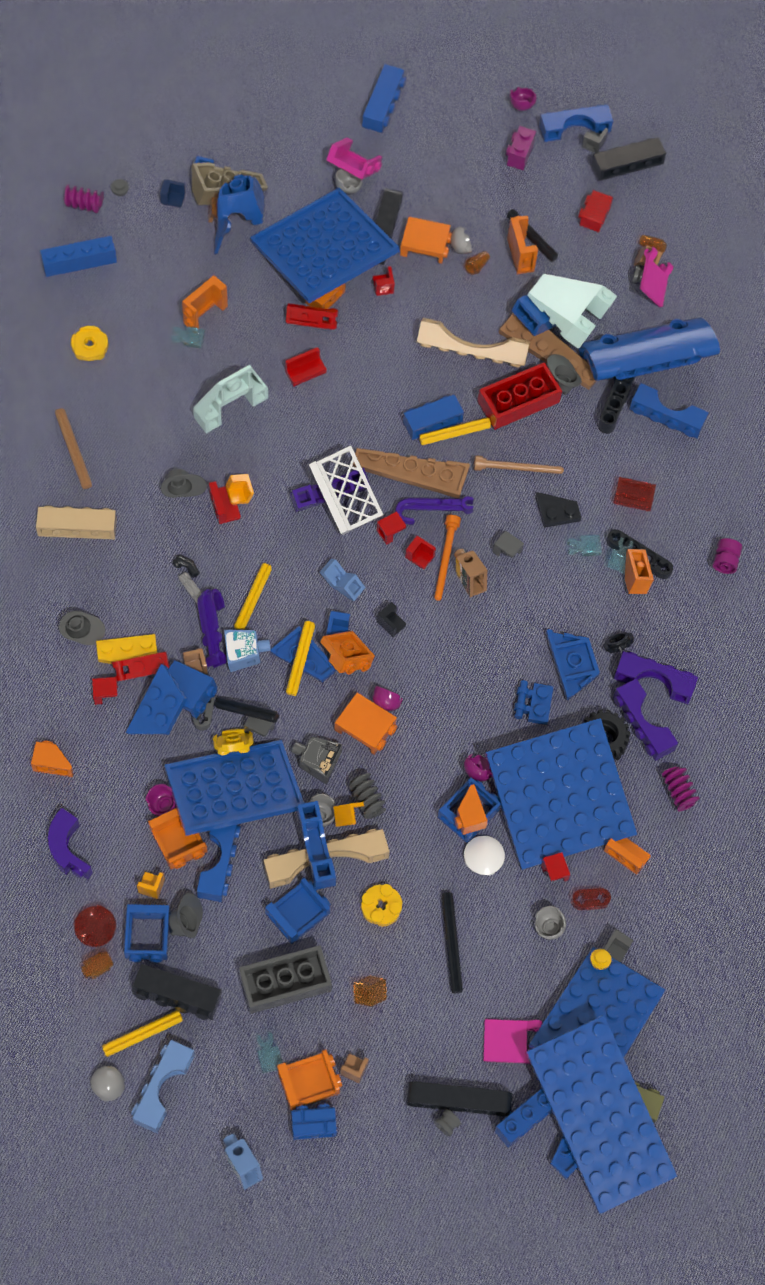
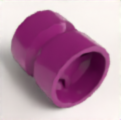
(727, 556)

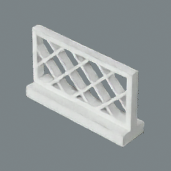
(331, 498)

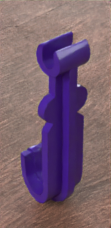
(433, 505)
(208, 604)

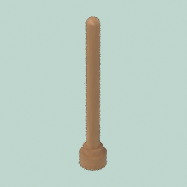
(482, 463)

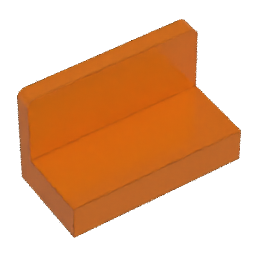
(627, 854)

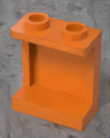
(426, 238)
(523, 256)
(202, 299)
(366, 723)
(172, 840)
(309, 1080)

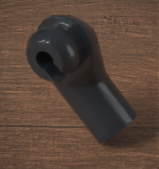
(181, 560)

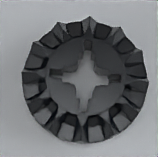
(618, 642)

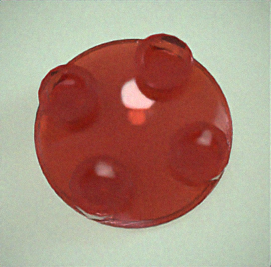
(95, 926)

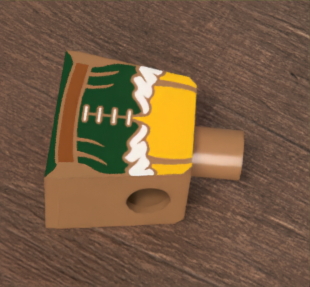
(471, 572)

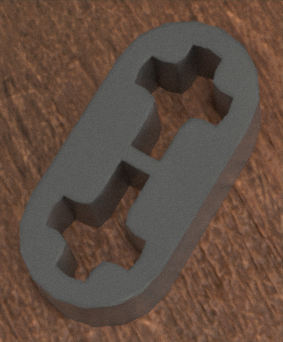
(208, 717)

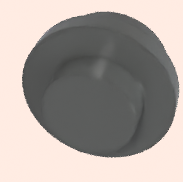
(120, 187)

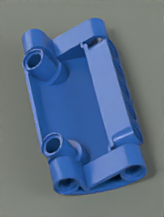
(650, 349)

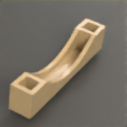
(436, 334)
(366, 847)

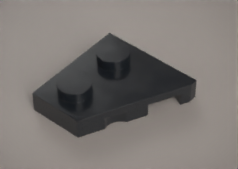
(557, 510)

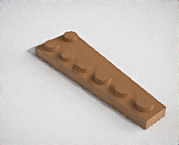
(548, 344)
(429, 474)

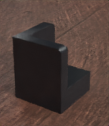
(390, 620)

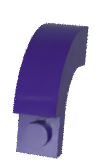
(59, 834)

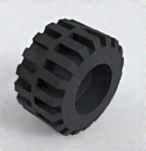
(614, 726)

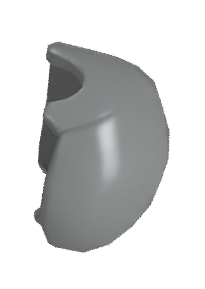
(347, 182)
(461, 241)
(326, 806)
(550, 922)
(107, 1083)

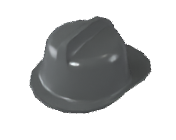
(563, 372)
(182, 484)
(81, 627)
(187, 917)

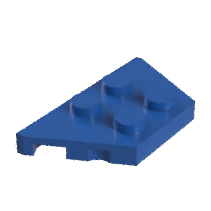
(573, 661)
(159, 706)

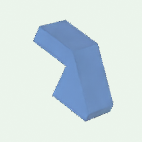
(343, 582)

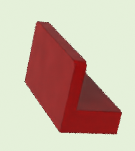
(304, 367)
(223, 508)

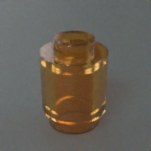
(96, 965)

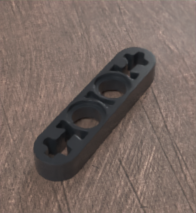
(656, 557)

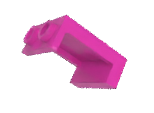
(351, 162)

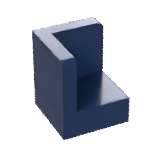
(172, 193)

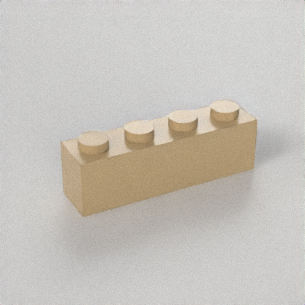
(76, 522)

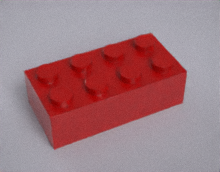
(519, 395)

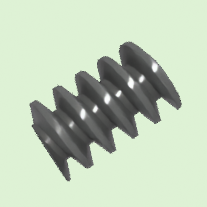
(365, 793)

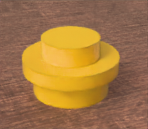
(600, 959)

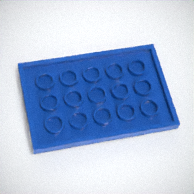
(233, 787)
(614, 992)

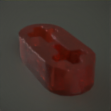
(591, 894)

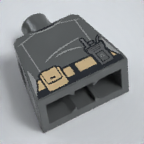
(318, 757)

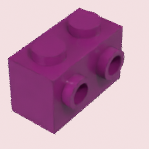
(522, 145)

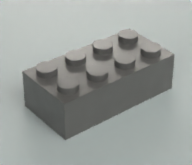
(285, 979)

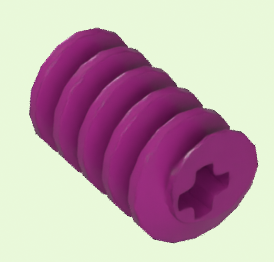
(83, 200)
(680, 789)

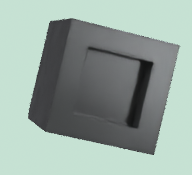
(594, 141)
(508, 544)
(258, 726)
(618, 945)

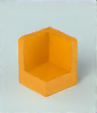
(239, 489)
(345, 814)
(151, 884)

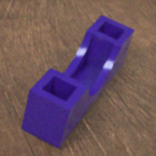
(312, 496)
(679, 683)
(657, 740)

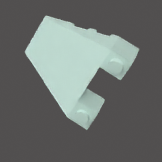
(565, 302)
(243, 382)

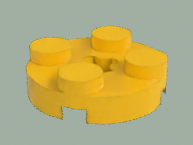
(89, 353)
(232, 741)
(385, 894)

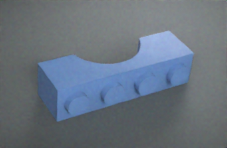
(175, 1061)

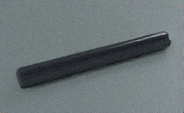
(452, 942)

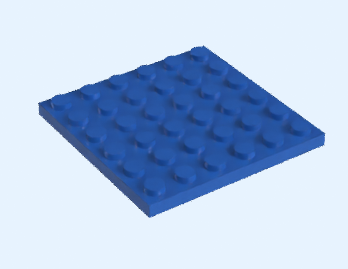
(324, 245)
(560, 793)

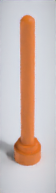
(452, 523)

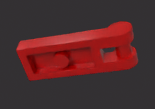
(311, 316)
(140, 666)

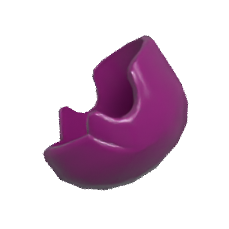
(522, 98)
(386, 699)
(477, 768)
(160, 799)

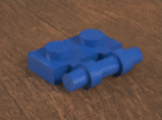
(540, 702)

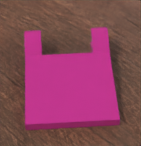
(654, 278)
(507, 1040)

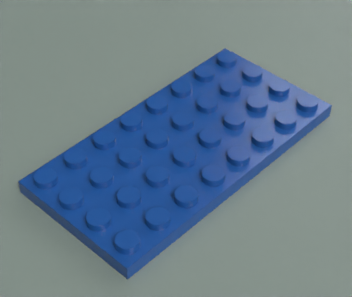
(601, 1114)

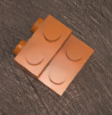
(347, 652)

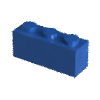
(433, 416)

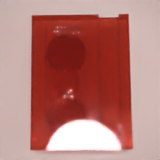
(634, 494)

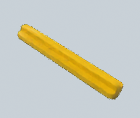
(454, 431)
(253, 597)
(300, 658)
(142, 1033)

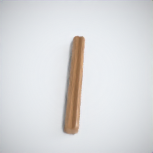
(73, 448)

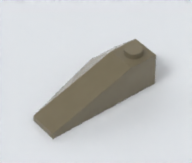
(209, 179)

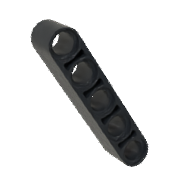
(389, 211)
(616, 400)
(459, 1098)

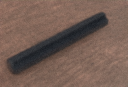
(536, 239)
(246, 709)

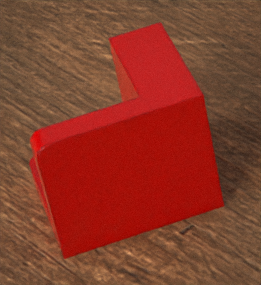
(384, 283)
(389, 526)
(420, 552)
(104, 688)
(556, 867)

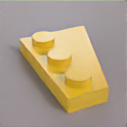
(125, 648)

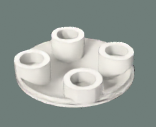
(484, 855)

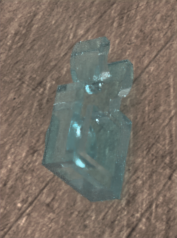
(191, 337)
(588, 545)
(618, 558)
(269, 1056)

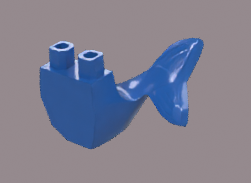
(238, 196)

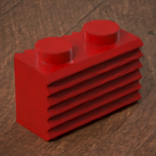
(596, 210)

